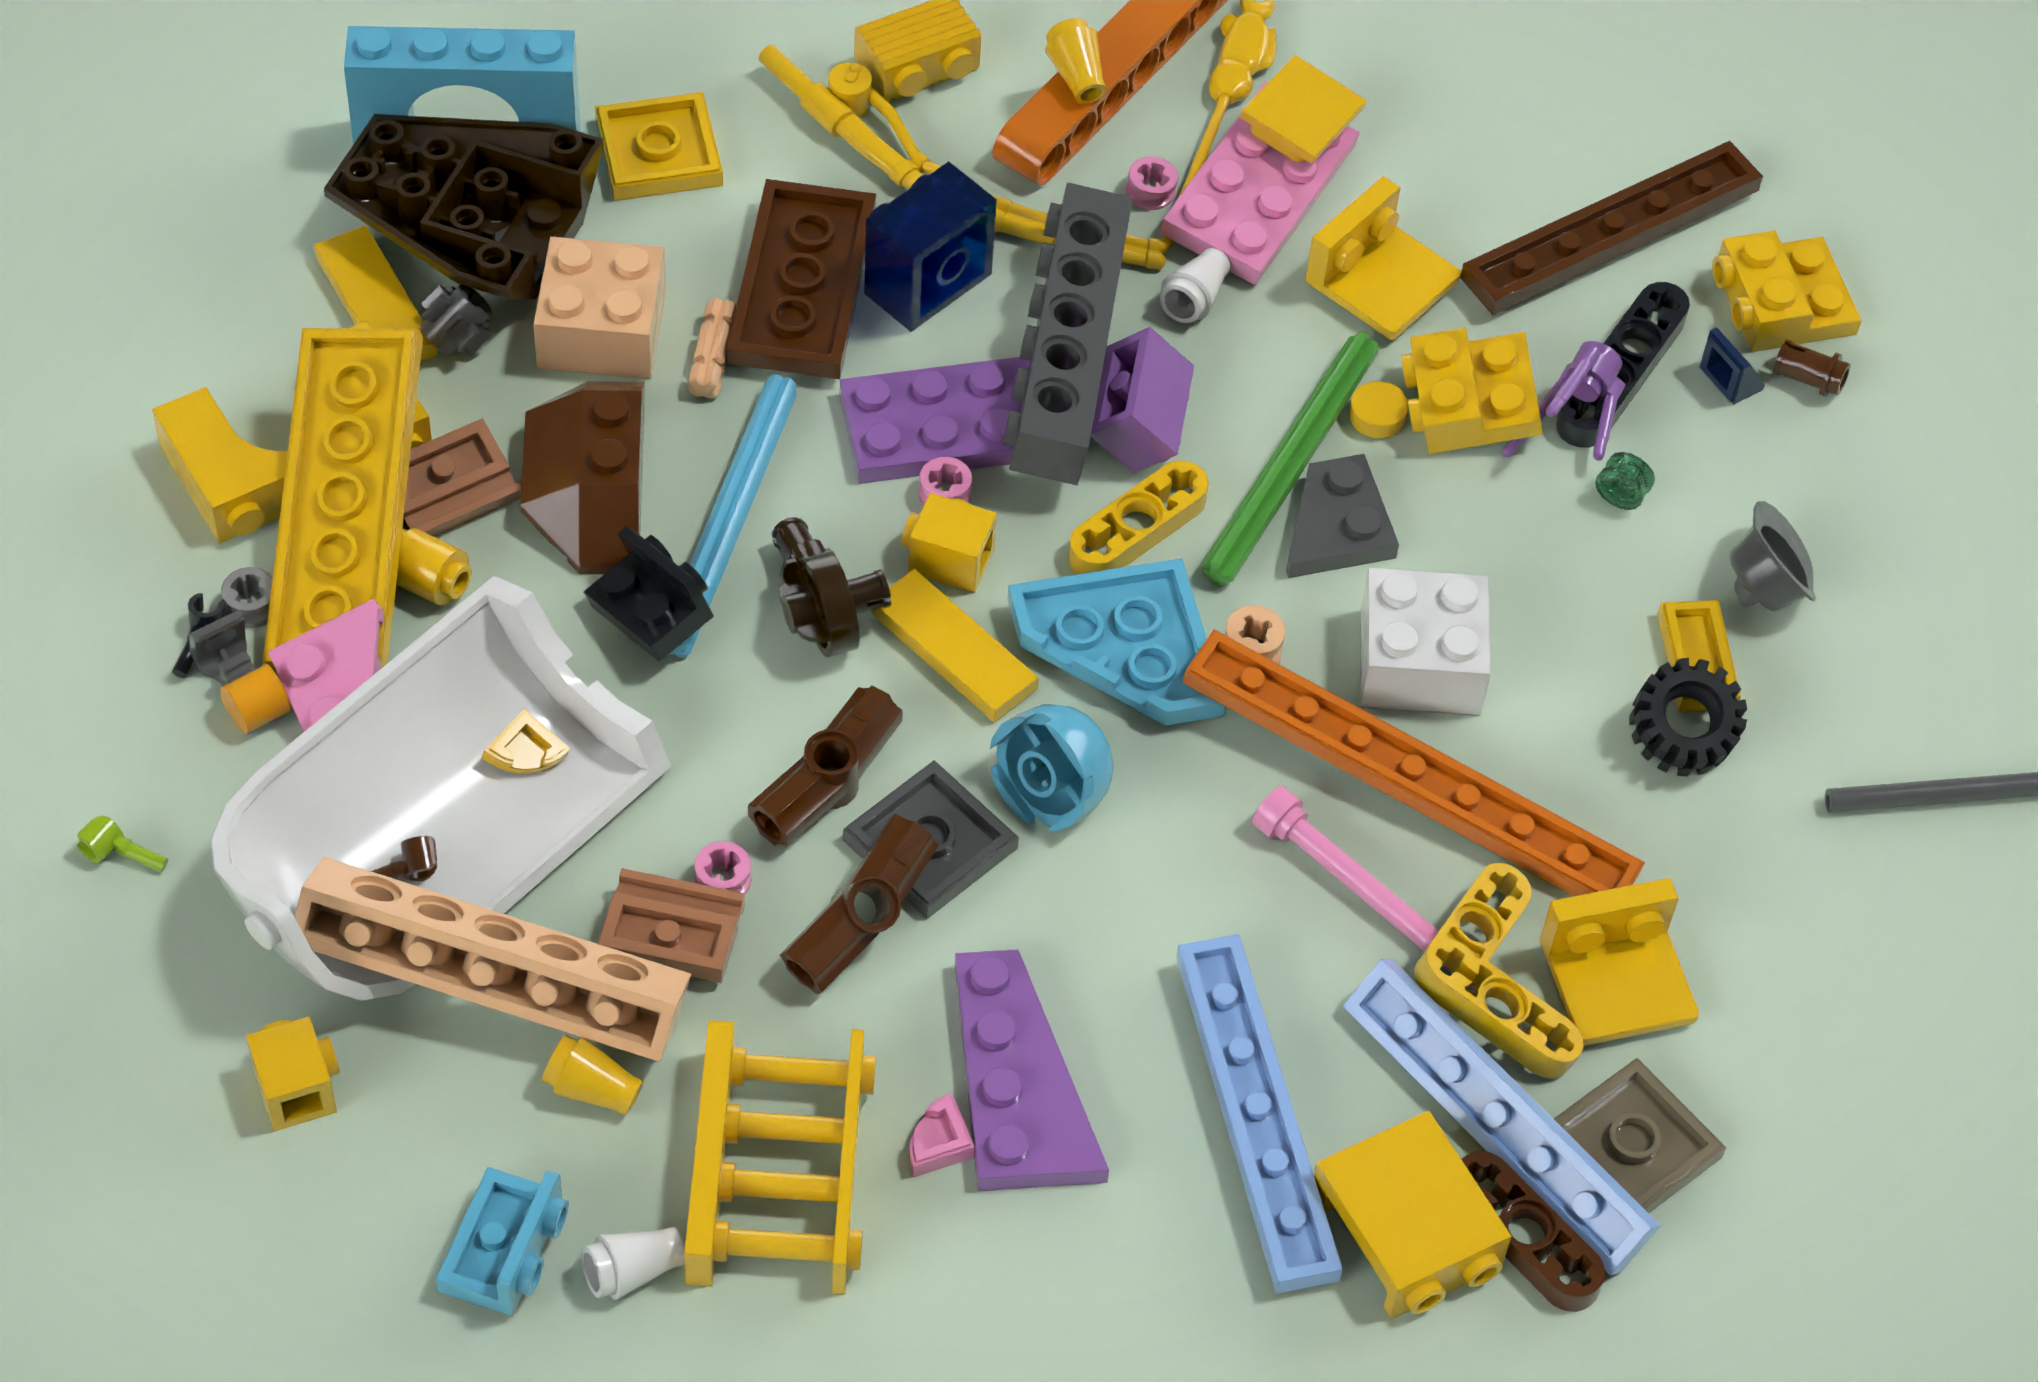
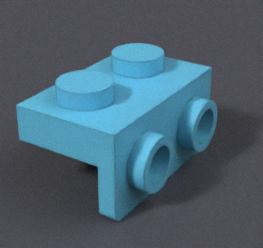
(502, 1240)

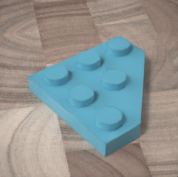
(1121, 633)

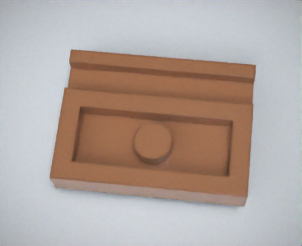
(457, 479)
(673, 923)

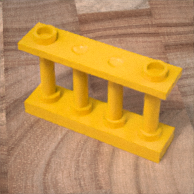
(719, 1181)

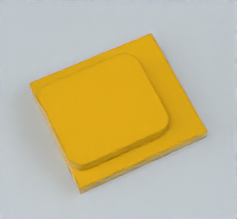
(1301, 111)

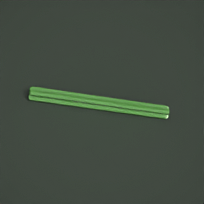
(1290, 459)

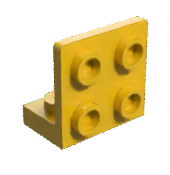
(1376, 266)
(1618, 961)

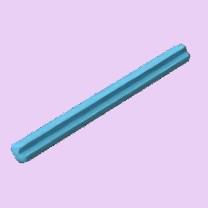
(740, 488)

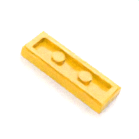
(368, 284)
(956, 646)

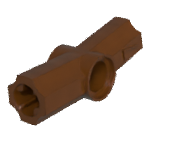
(806, 787)
(838, 932)

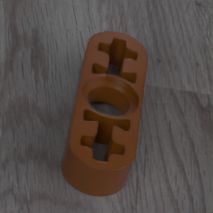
(1526, 1258)

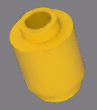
(432, 567)

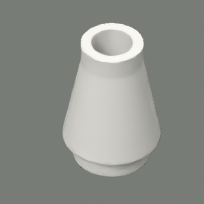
(1193, 287)
(629, 1260)

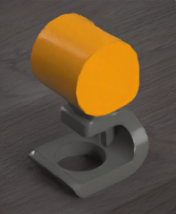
(248, 693)

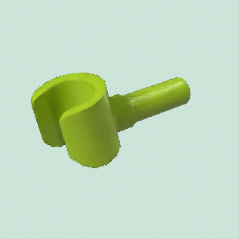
(104, 836)

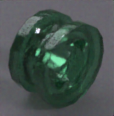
(1625, 480)

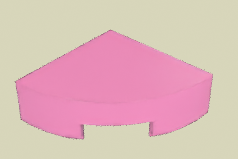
(939, 1138)

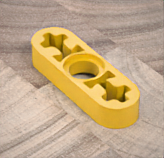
(1145, 497)

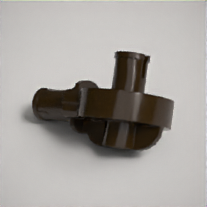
(816, 593)

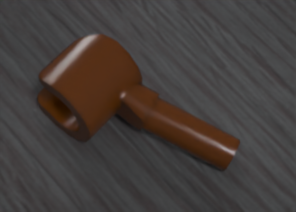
(418, 861)

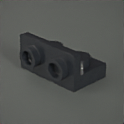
(651, 596)

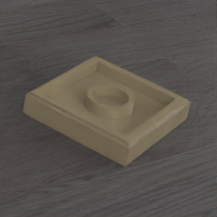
(1642, 1135)

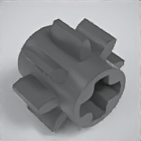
(456, 319)

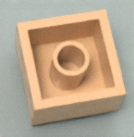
(600, 307)

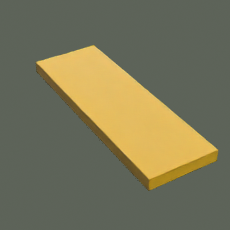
(344, 479)

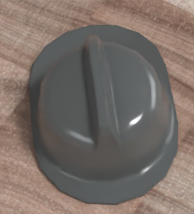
(1771, 562)

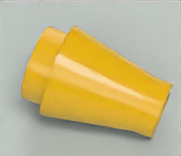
(1076, 56)
(590, 1076)

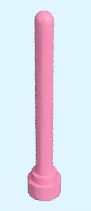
(1284, 818)

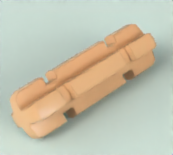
(711, 349)

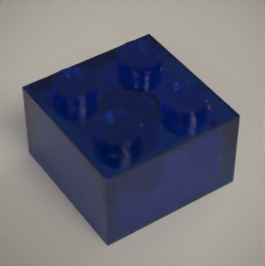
(929, 245)

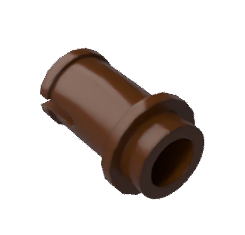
(1812, 368)

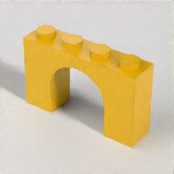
(225, 476)

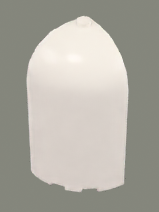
(409, 764)

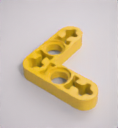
(1470, 965)

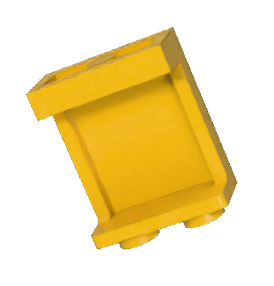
(1414, 1213)

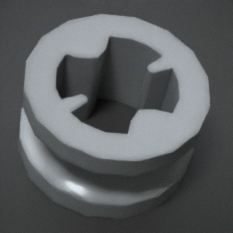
(241, 583)

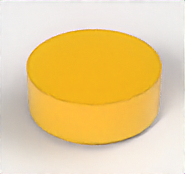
(1378, 409)

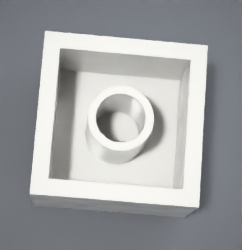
(1425, 641)

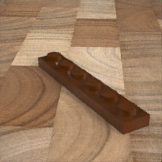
(1610, 227)

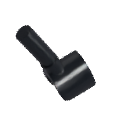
(197, 620)

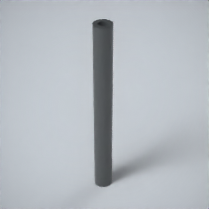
(1931, 792)

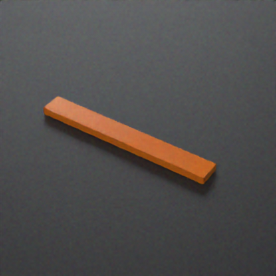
(1408, 769)

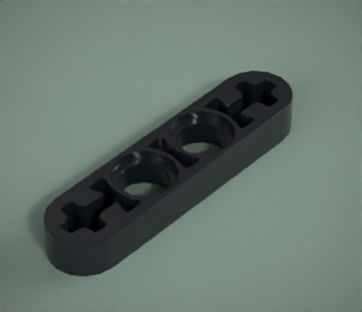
(1635, 366)

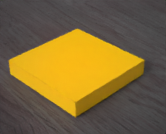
(658, 146)

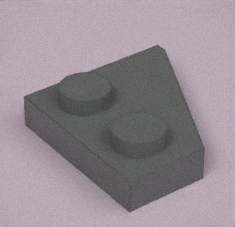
(1340, 519)

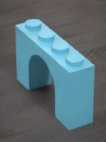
(522, 66)

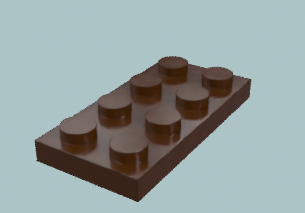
(801, 279)

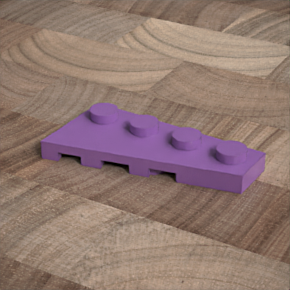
(1019, 1090)

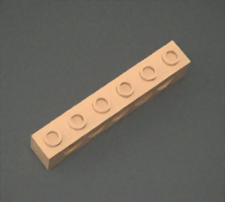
(491, 958)

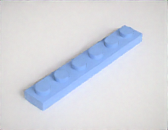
(1500, 1113)
(1258, 1115)

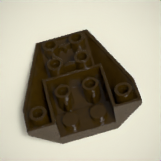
(458, 181)

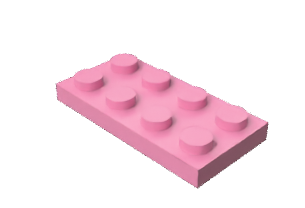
(1251, 199)

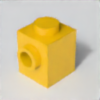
(950, 541)
(293, 1071)

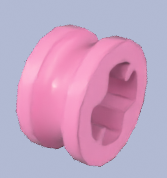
(1152, 197)
(945, 470)
(727, 855)

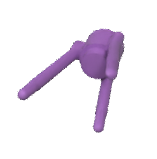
(1586, 378)

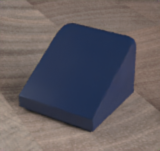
(1729, 369)

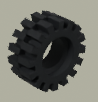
(1703, 686)

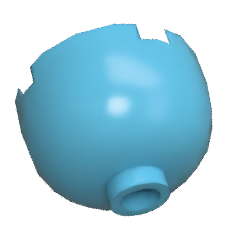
(1052, 765)

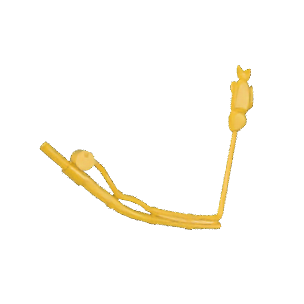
(1244, 52)

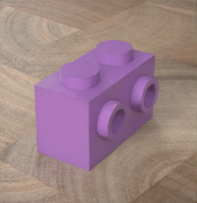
(1142, 400)

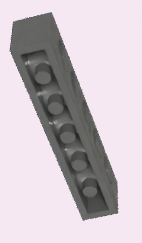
(1070, 335)

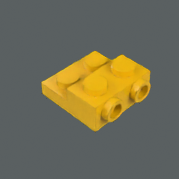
(1784, 290)
(1471, 389)

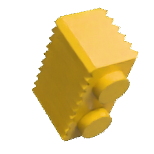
(918, 47)

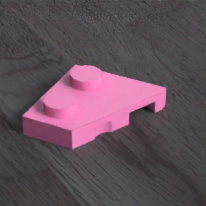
(329, 661)

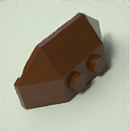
(585, 471)

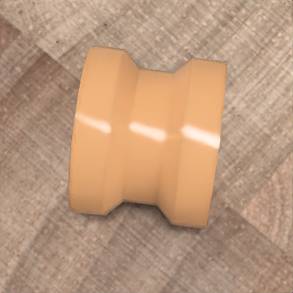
(1257, 623)

